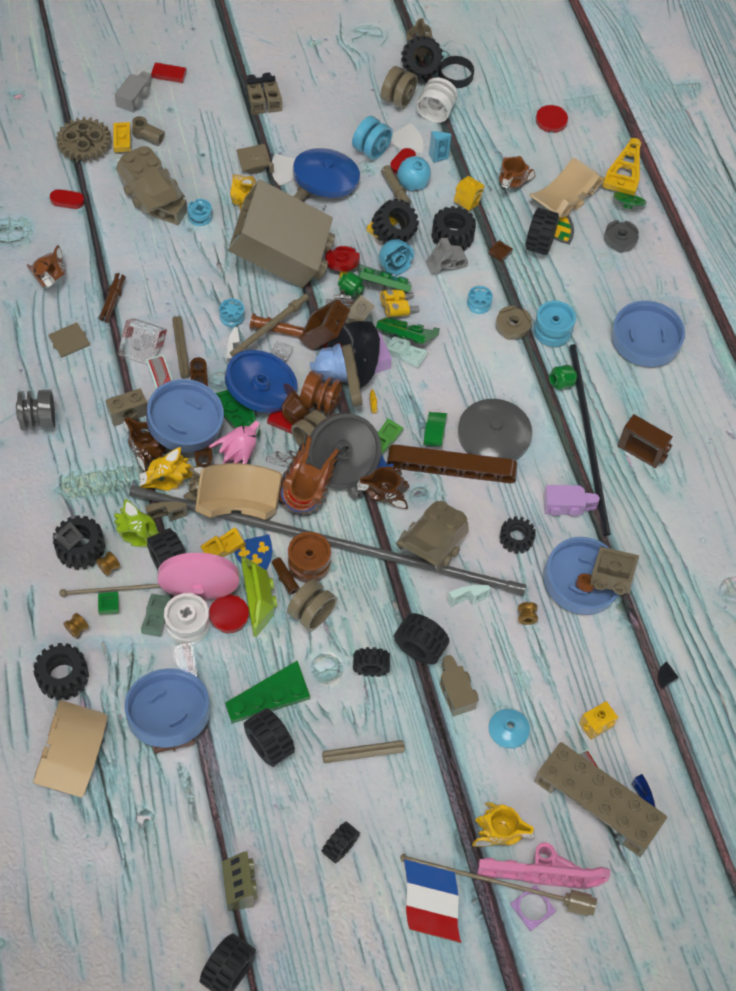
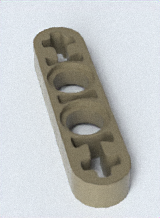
(352, 375)

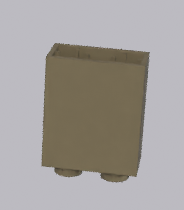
(282, 234)

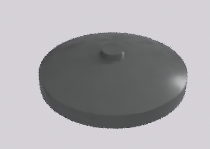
(495, 429)
(358, 446)

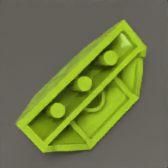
(259, 595)

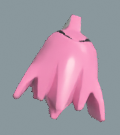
(238, 443)

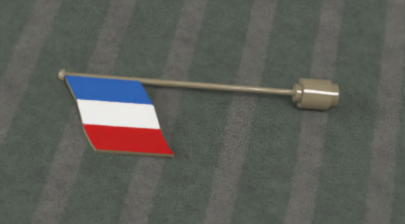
(434, 898)

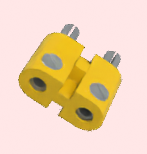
(395, 303)

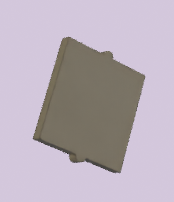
(69, 340)

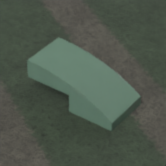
(154, 618)

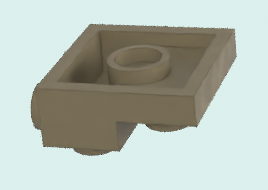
(614, 570)

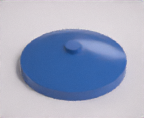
(326, 172)
(258, 380)

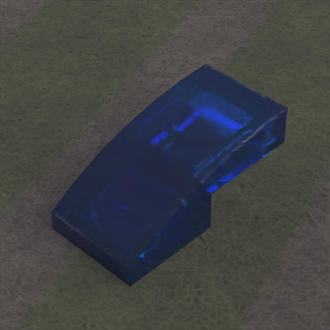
(642, 789)

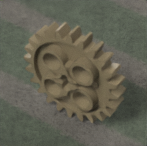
(83, 139)

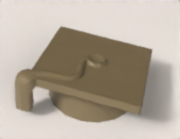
(254, 159)

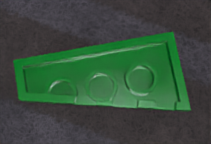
(275, 692)

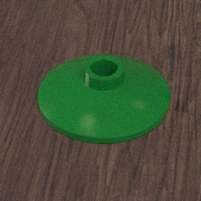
(629, 200)

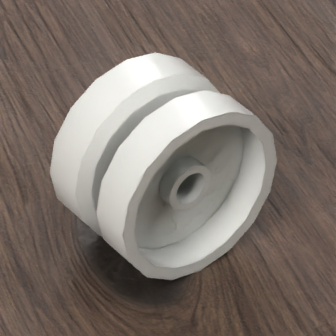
(187, 618)

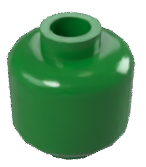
(351, 284)
(563, 377)

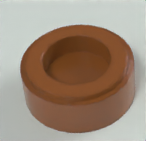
(583, 582)

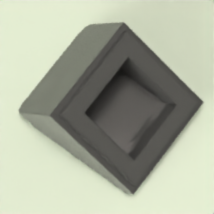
(68, 536)

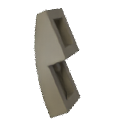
(173, 510)

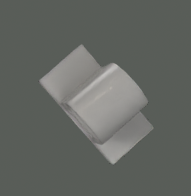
(446, 257)

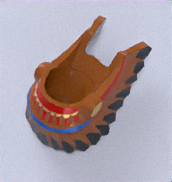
(303, 484)

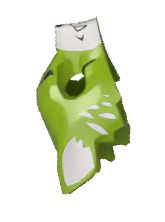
(134, 525)

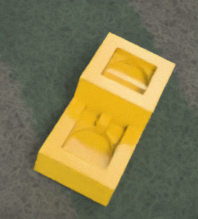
(225, 544)

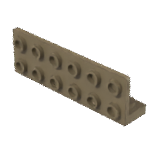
(602, 797)

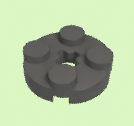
(619, 243)

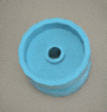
(372, 137)
(554, 323)

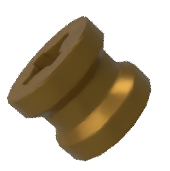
(108, 563)
(527, 613)
(75, 625)

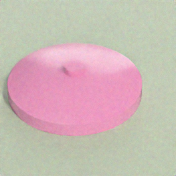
(198, 574)

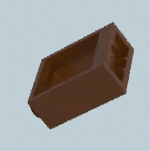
(322, 324)
(649, 434)

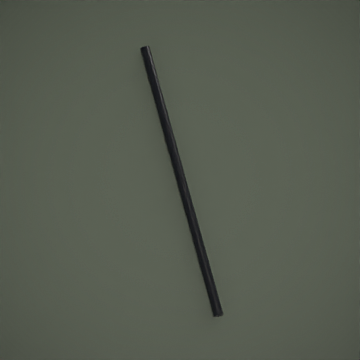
(590, 442)

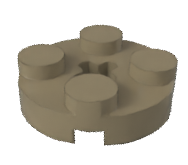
(510, 330)

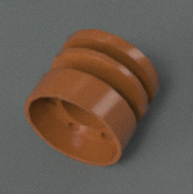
(322, 394)

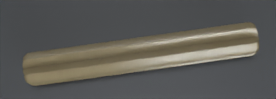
(181, 347)
(363, 751)

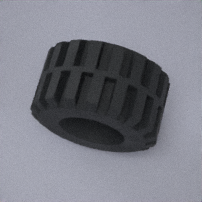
(435, 56)
(402, 213)
(456, 219)
(542, 231)
(164, 546)
(86, 554)
(421, 638)
(56, 657)
(269, 737)
(227, 964)

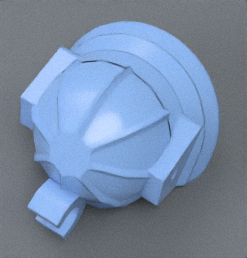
(330, 363)

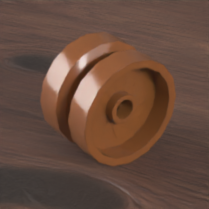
(309, 556)

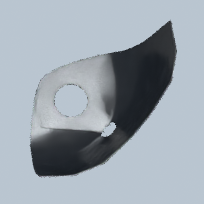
(366, 341)

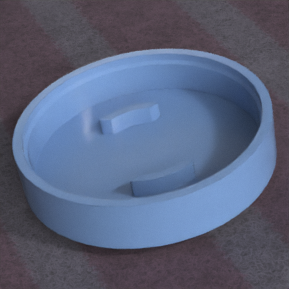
(648, 333)
(184, 415)
(562, 569)
(167, 707)

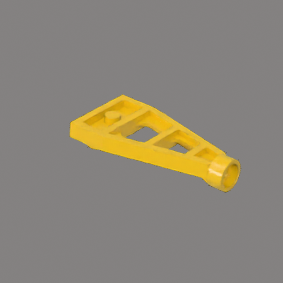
(621, 182)

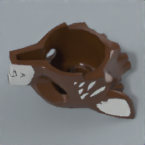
(142, 442)
(386, 486)

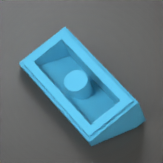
(439, 146)

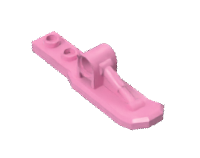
(545, 871)

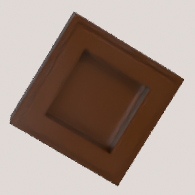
(500, 251)

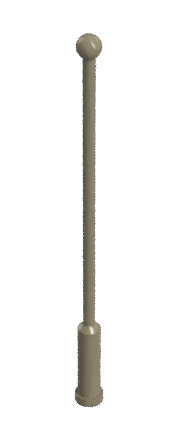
(63, 592)

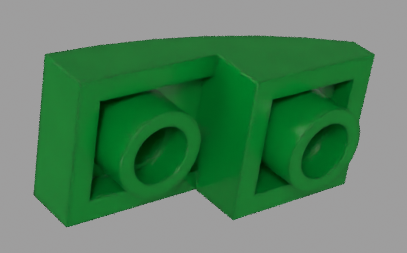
(435, 429)

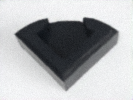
(666, 676)

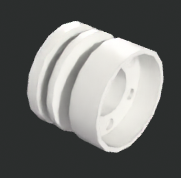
(437, 100)

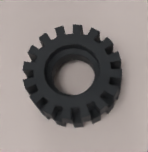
(520, 525)
(371, 661)
(340, 842)

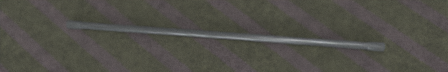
(508, 586)

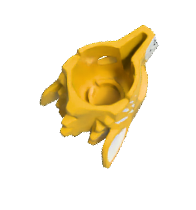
(240, 187)
(171, 466)
(501, 827)

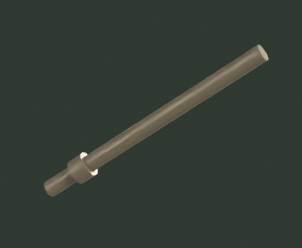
(293, 306)

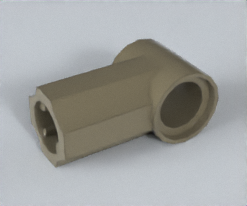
(142, 129)

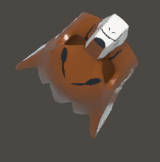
(514, 172)
(48, 267)

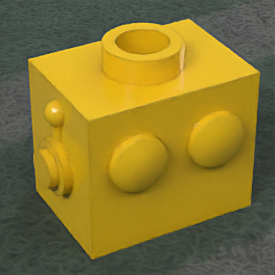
(468, 193)
(598, 720)

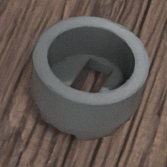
(354, 493)

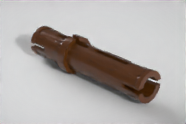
(114, 291)

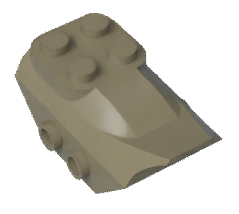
(147, 180)
(436, 534)

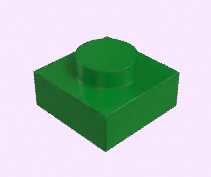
(108, 603)

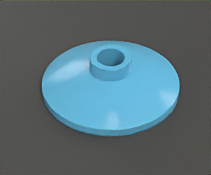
(505, 736)

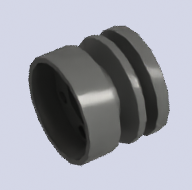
(35, 410)

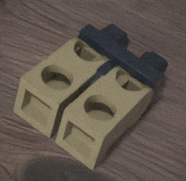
(263, 92)

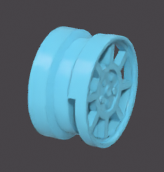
(200, 211)
(479, 301)
(231, 313)

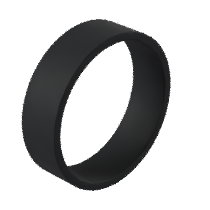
(460, 61)

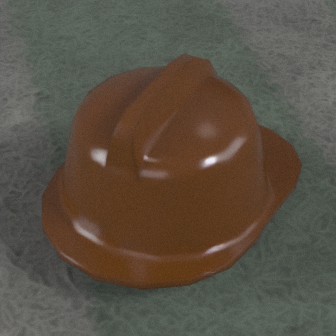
(293, 407)

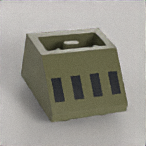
(239, 887)

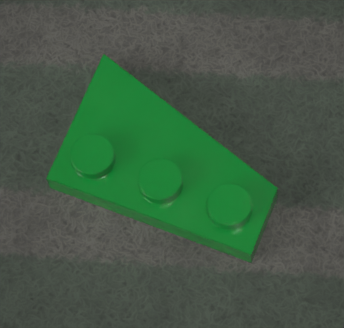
(384, 278)
(404, 331)
(235, 412)

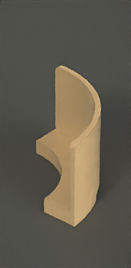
(569, 188)
(238, 487)
(72, 749)

